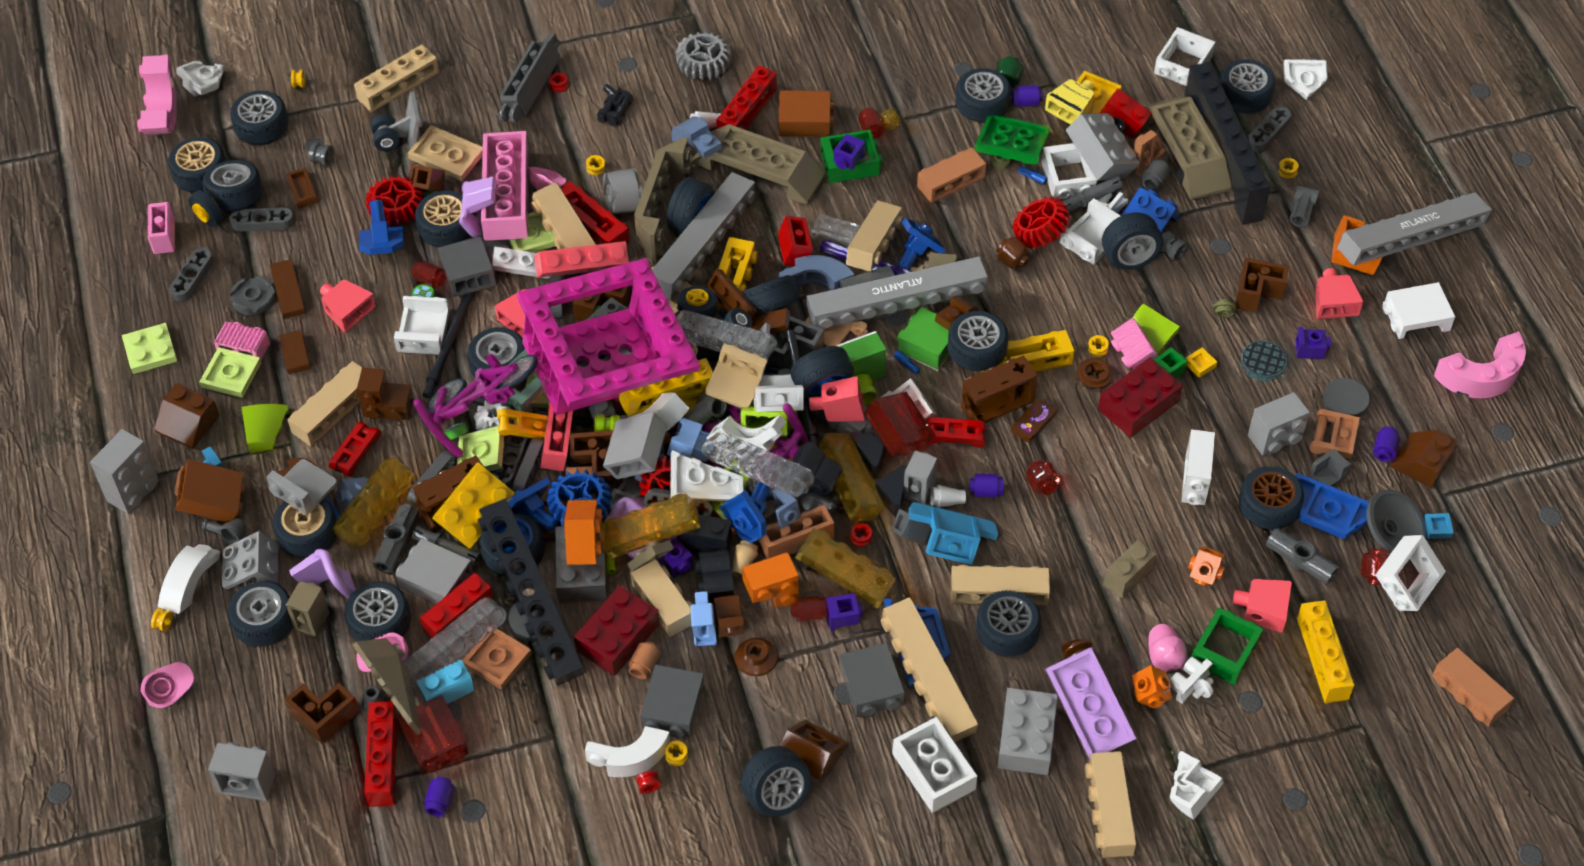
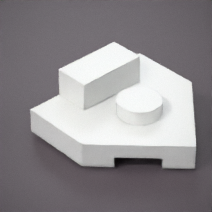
(1305, 75)
(200, 78)

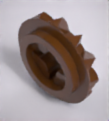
(1099, 367)

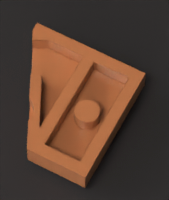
(1147, 149)

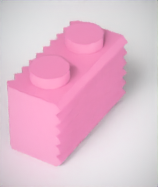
(161, 227)
(243, 339)
(1133, 344)

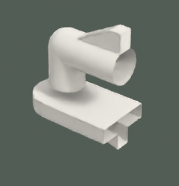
(1117, 203)

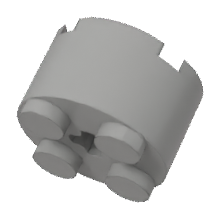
(622, 191)

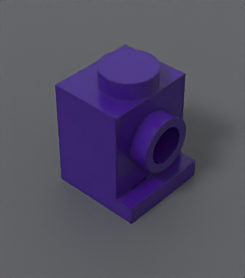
(847, 156)
(1311, 343)
(677, 560)
(843, 611)

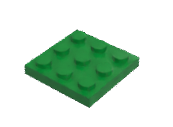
(1012, 139)

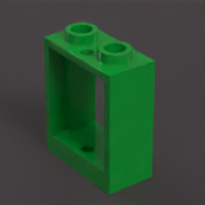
(862, 169)
(1223, 667)

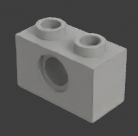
(919, 477)

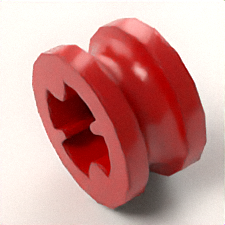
(559, 87)
(858, 529)
(648, 782)

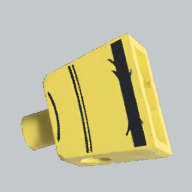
(1070, 100)

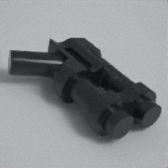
(618, 100)

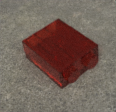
(899, 424)
(440, 736)

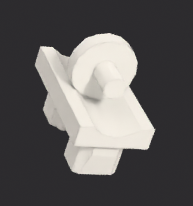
(1195, 682)

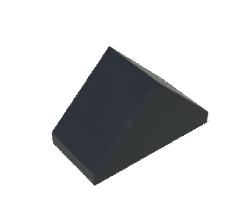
(871, 451)
(891, 489)

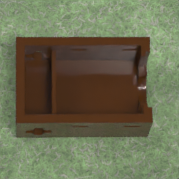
(993, 391)
(433, 492)

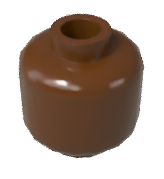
(1013, 253)

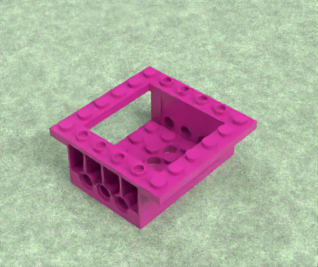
(645, 329)

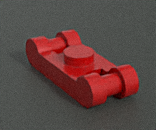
(956, 431)
(354, 448)

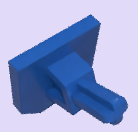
(380, 237)
(917, 243)
(529, 503)
(747, 513)

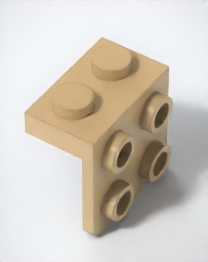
(736, 376)

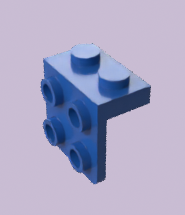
(1150, 203)

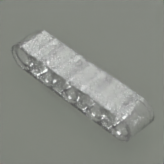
(713, 333)
(758, 464)
(456, 639)

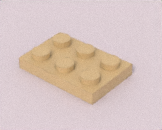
(446, 152)

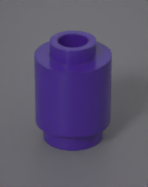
(1027, 96)
(1386, 444)
(986, 485)
(439, 796)

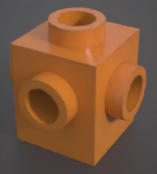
(1211, 559)
(1152, 687)

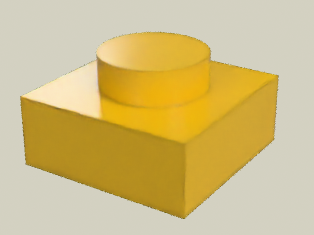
(1201, 362)

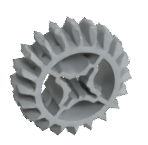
(703, 55)

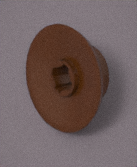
(752, 664)

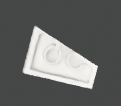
(702, 480)

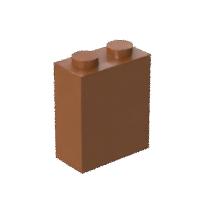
(805, 113)
(210, 491)

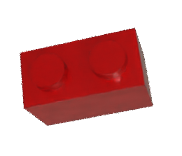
(1127, 109)
(794, 239)

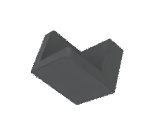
(1330, 468)
(910, 529)

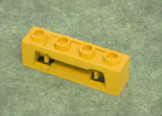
(743, 256)
(1042, 347)
(632, 399)
(1325, 651)

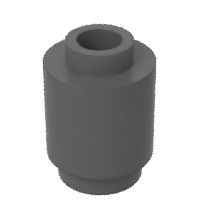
(1155, 174)

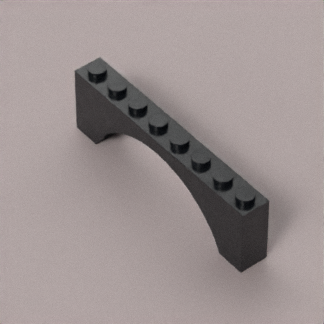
(1248, 179)

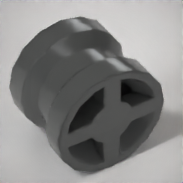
(321, 153)

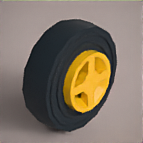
(206, 208)
(697, 300)

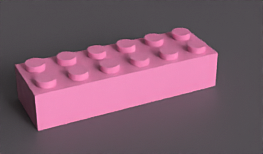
(508, 163)

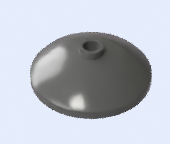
(1392, 517)

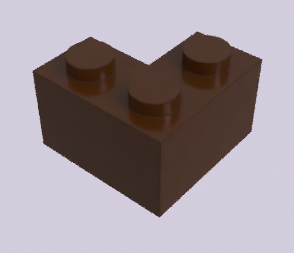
(1260, 279)
(586, 306)
(382, 398)
(592, 448)
(322, 715)

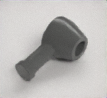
(230, 531)
(381, 696)

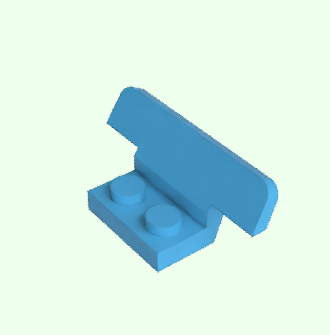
(952, 534)

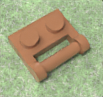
(1342, 436)

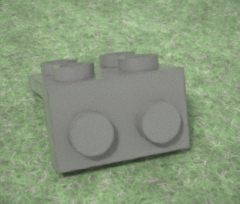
(302, 486)
(250, 558)

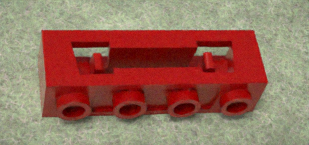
(748, 101)
(595, 215)
(381, 754)

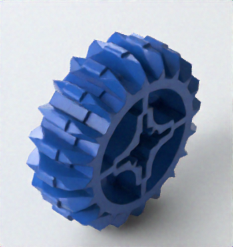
(578, 487)

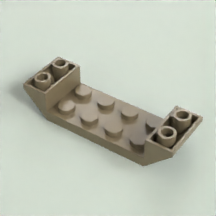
(1192, 146)
(767, 160)
(670, 163)

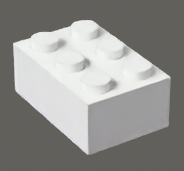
(934, 764)

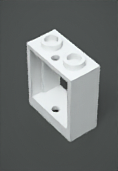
(1182, 40)
(1065, 155)
(1198, 467)
(1429, 571)

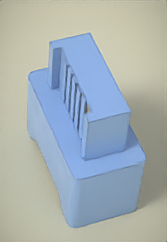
(689, 440)
(703, 621)

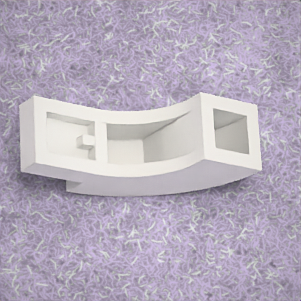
(668, 408)
(762, 437)
(183, 576)
(630, 759)

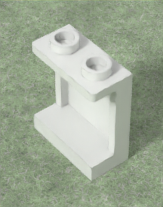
(1086, 234)
(1418, 308)
(422, 325)
(775, 392)

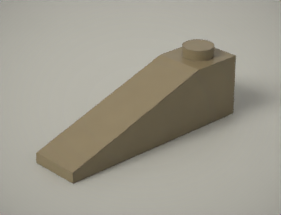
(392, 675)

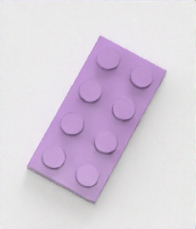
(1090, 703)

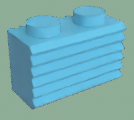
(450, 682)

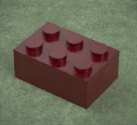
(1140, 397)
(616, 630)

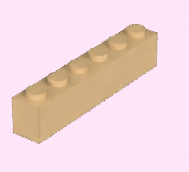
(928, 669)

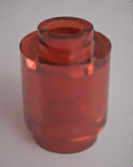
(870, 120)
(428, 274)
(809, 608)

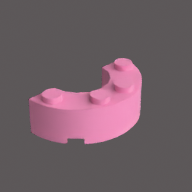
(159, 96)
(1488, 378)

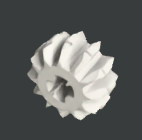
(487, 415)

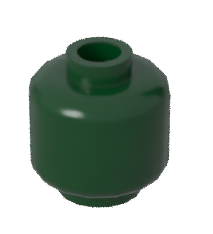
(1011, 69)

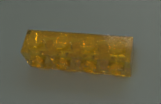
(855, 484)
(373, 502)
(649, 524)
(845, 567)

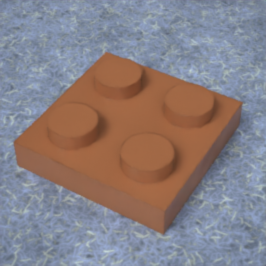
(497, 658)

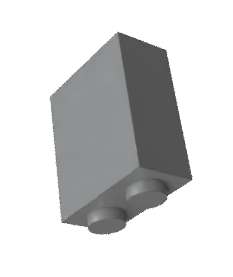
(635, 445)
(432, 571)

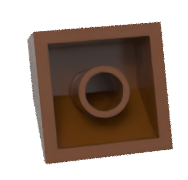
(185, 415)
(1425, 456)
(815, 747)

